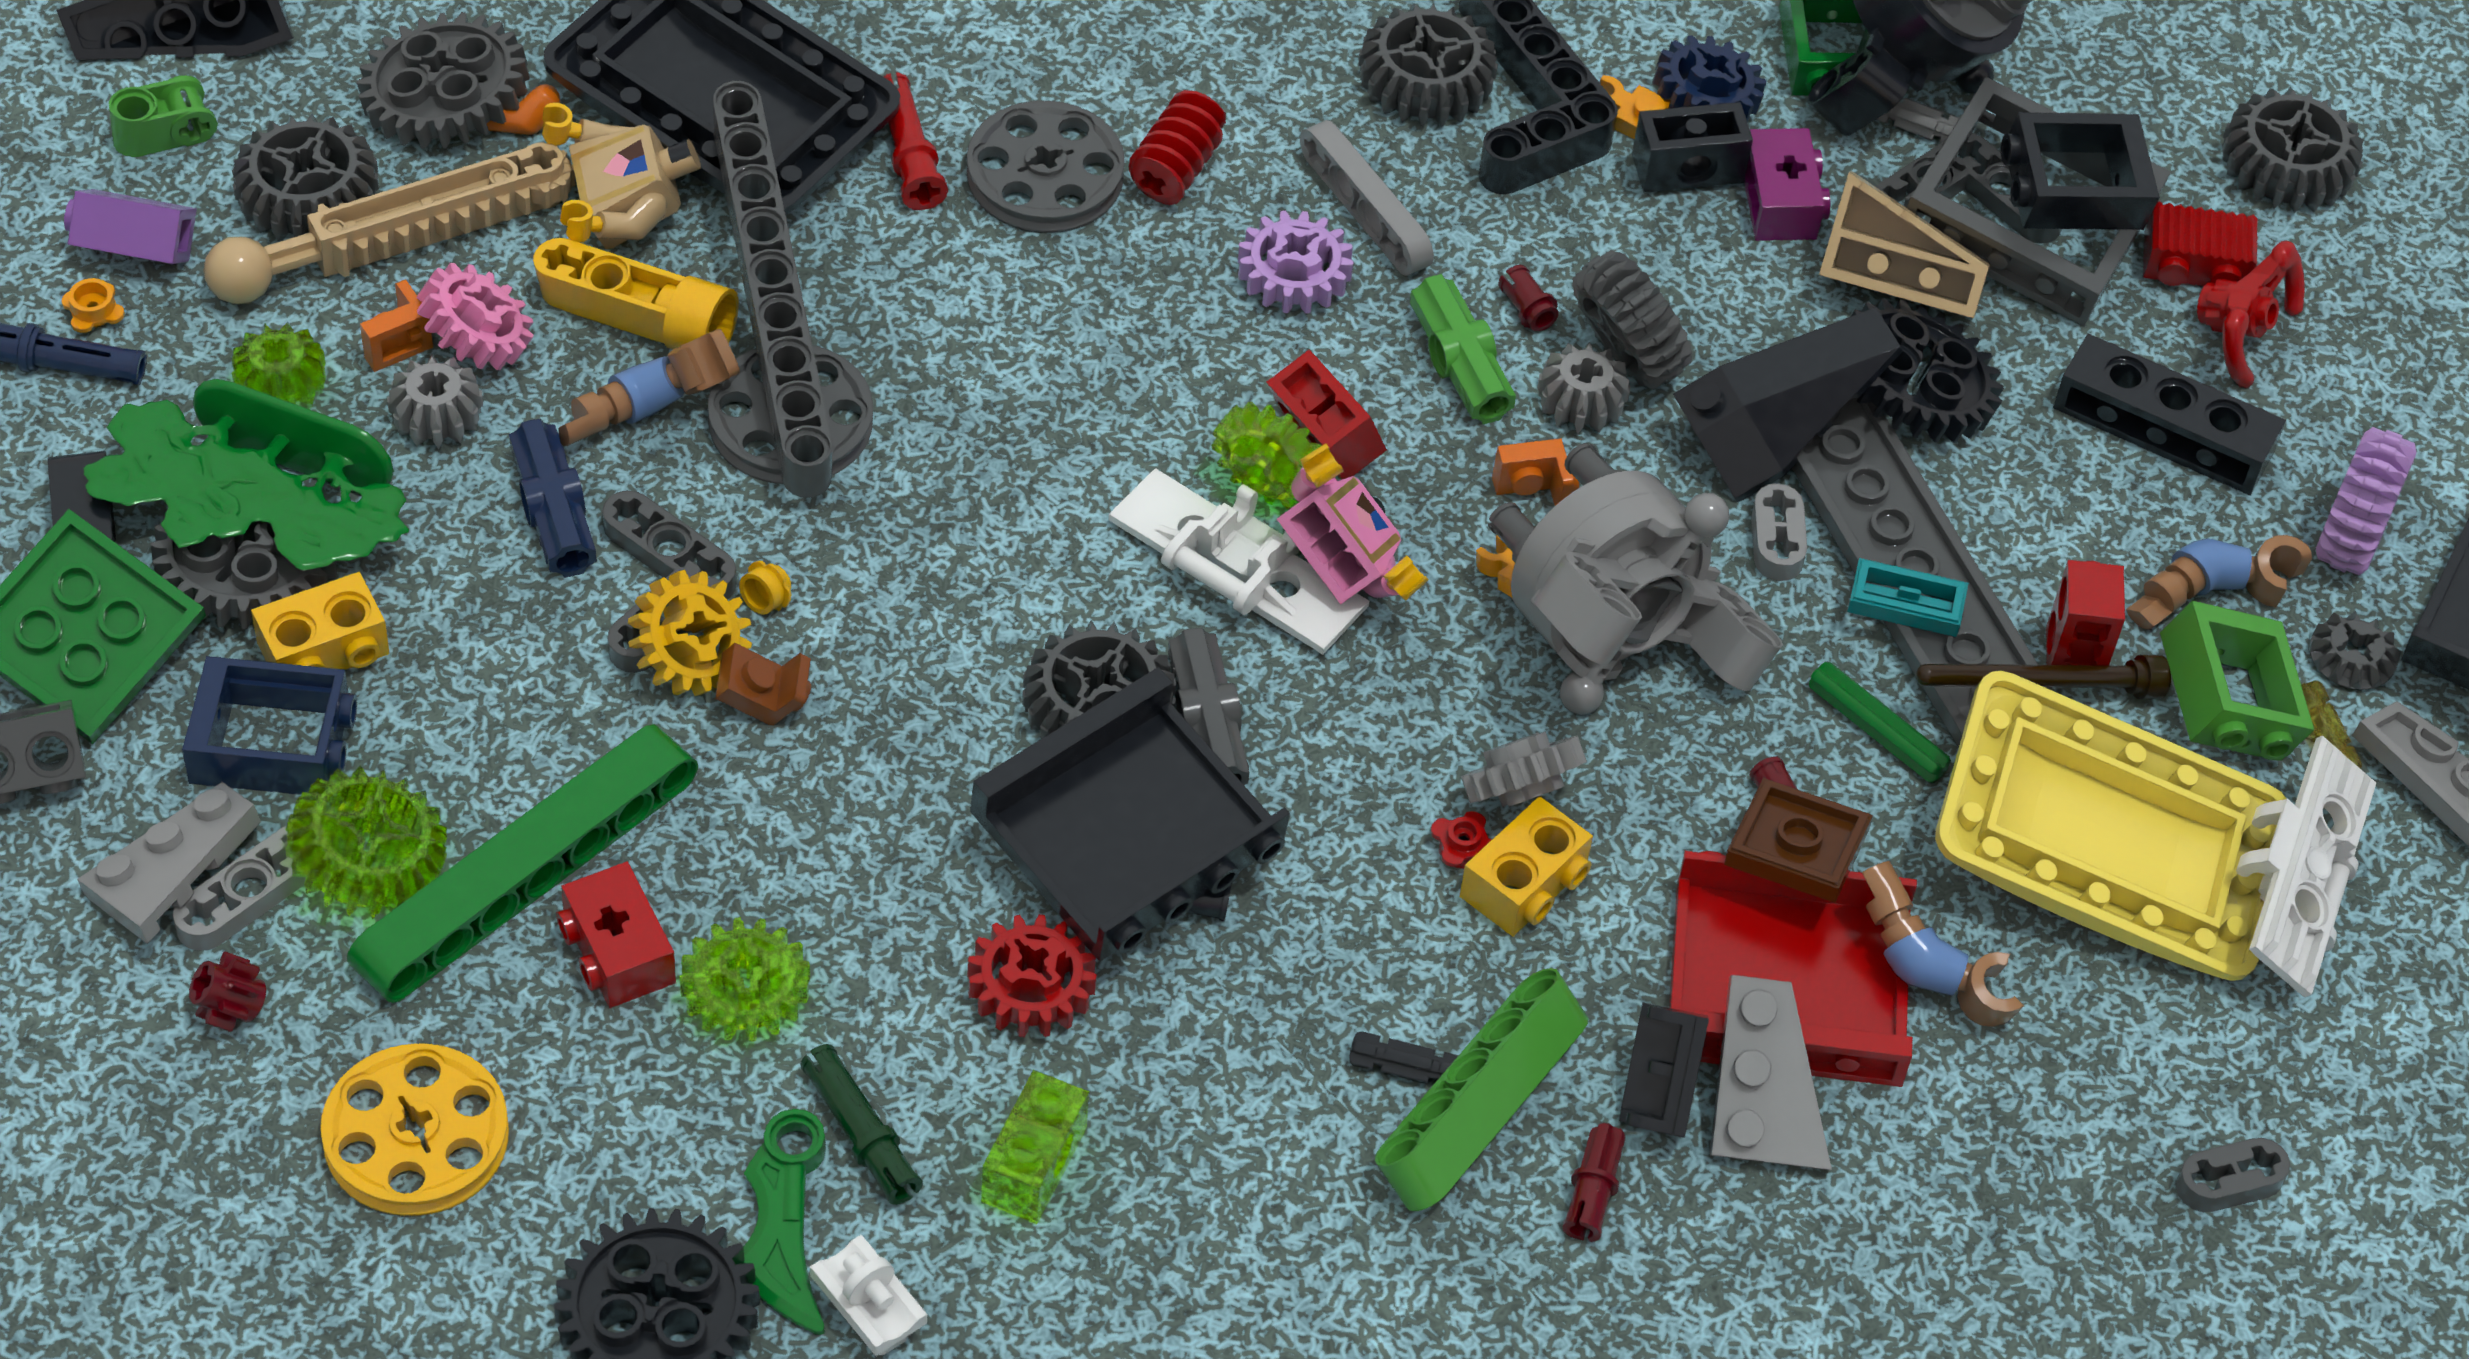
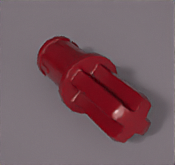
(1594, 1182)

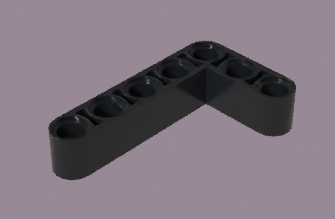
(1573, 109)

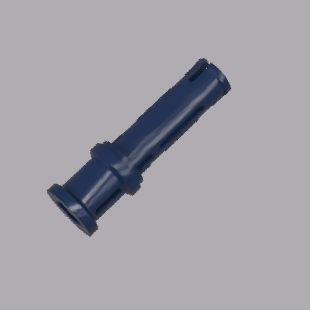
(33, 348)

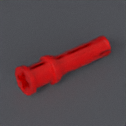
(913, 156)

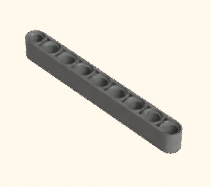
(772, 290)

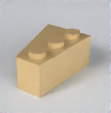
(1899, 253)

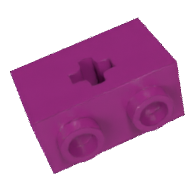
(1785, 185)

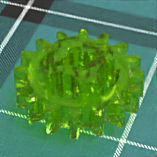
(1262, 450)
(718, 992)

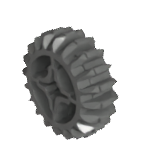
(1427, 64)
(2261, 155)
(307, 167)
(1632, 319)
(1086, 670)

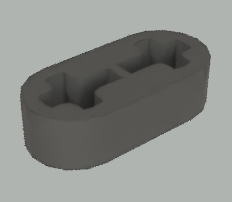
(2230, 1166)

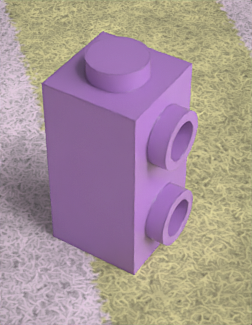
(130, 226)

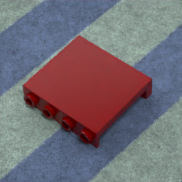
(1830, 951)

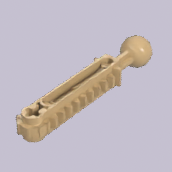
(397, 221)

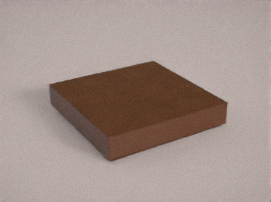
(1798, 840)

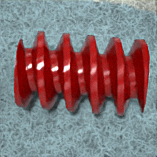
(1177, 146)

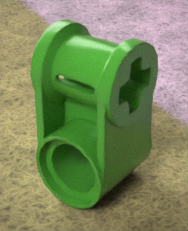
(157, 118)

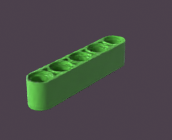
(1481, 1090)

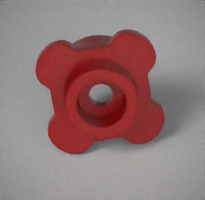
(1452, 849)

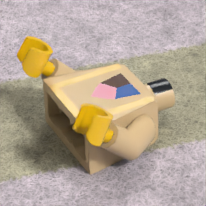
(620, 177)

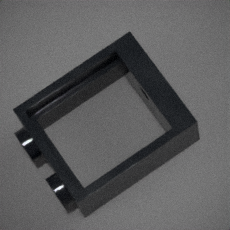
(2114, 207)

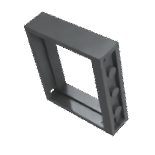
(2011, 257)

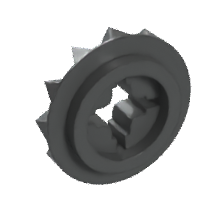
(2350, 667)

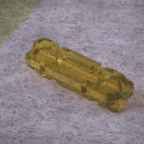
(2326, 720)

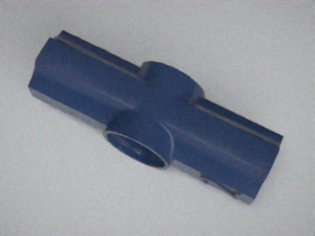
(552, 498)

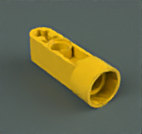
(632, 294)

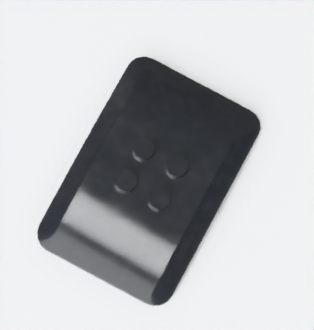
(668, 57)

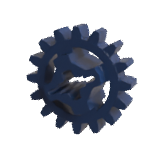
(1708, 76)

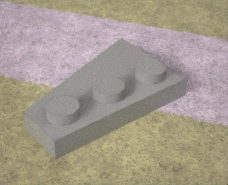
(164, 862)
(1765, 1081)

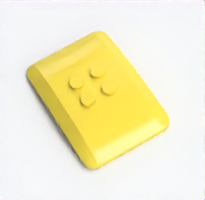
(2106, 825)

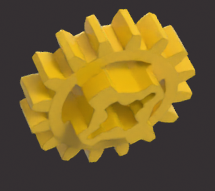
(691, 608)

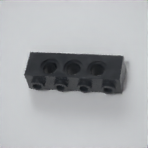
(2169, 414)

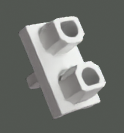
(869, 1296)

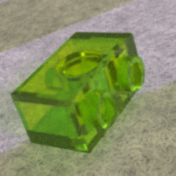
(1034, 1146)

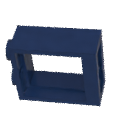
(270, 686)

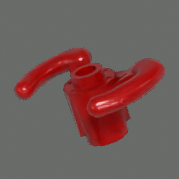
(2249, 305)

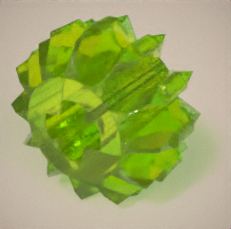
(280, 364)

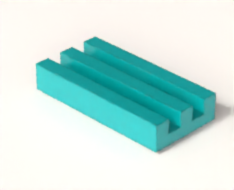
(1906, 604)

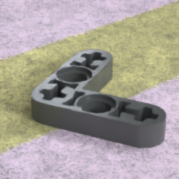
(1965, 175)
(658, 527)

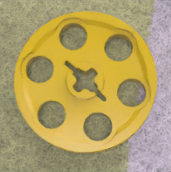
(398, 1148)

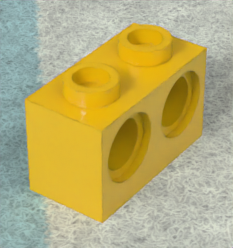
(323, 626)
(1519, 861)

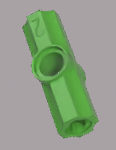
(1462, 349)

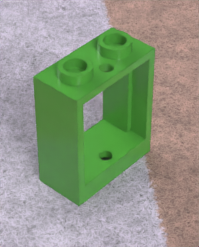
(2212, 636)

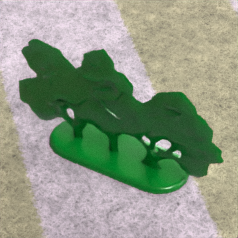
(236, 479)

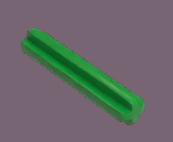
(1879, 722)

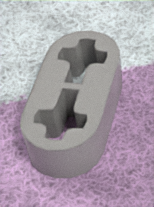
(1790, 532)

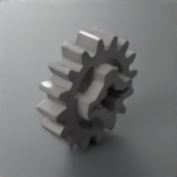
(1523, 769)

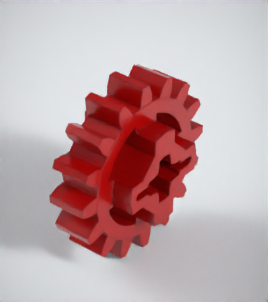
(1031, 975)

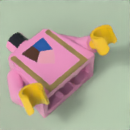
(1346, 533)

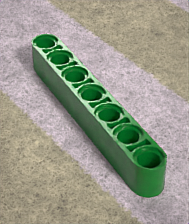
(521, 863)

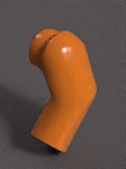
(528, 117)

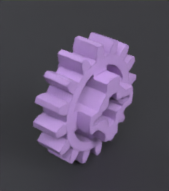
(1295, 262)

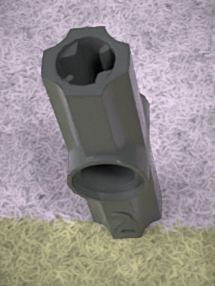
(1207, 698)

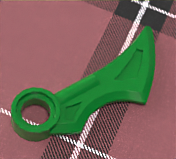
(778, 1237)

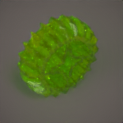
(329, 841)

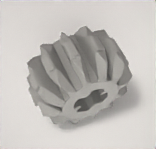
(1583, 387)
(435, 401)

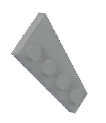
(2422, 760)

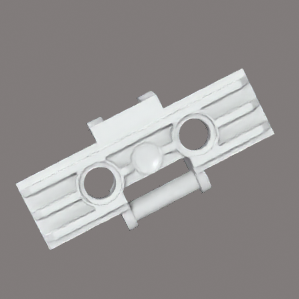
(1236, 557)
(2307, 865)

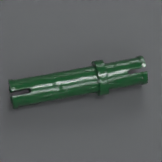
(872, 1141)

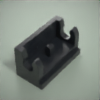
(1663, 1069)

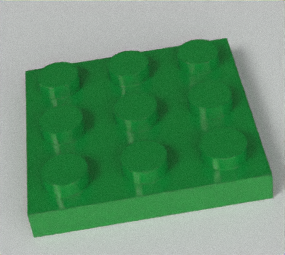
(88, 623)

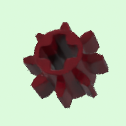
(227, 991)

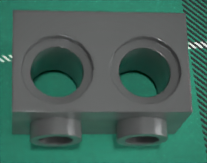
(17, 738)

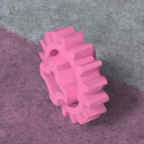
(475, 316)

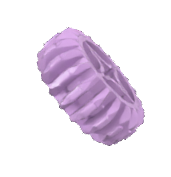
(2365, 501)

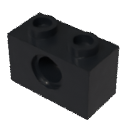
(1692, 147)

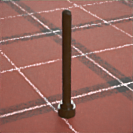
(2143, 676)

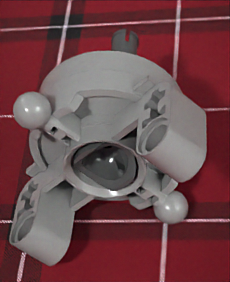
(1625, 571)

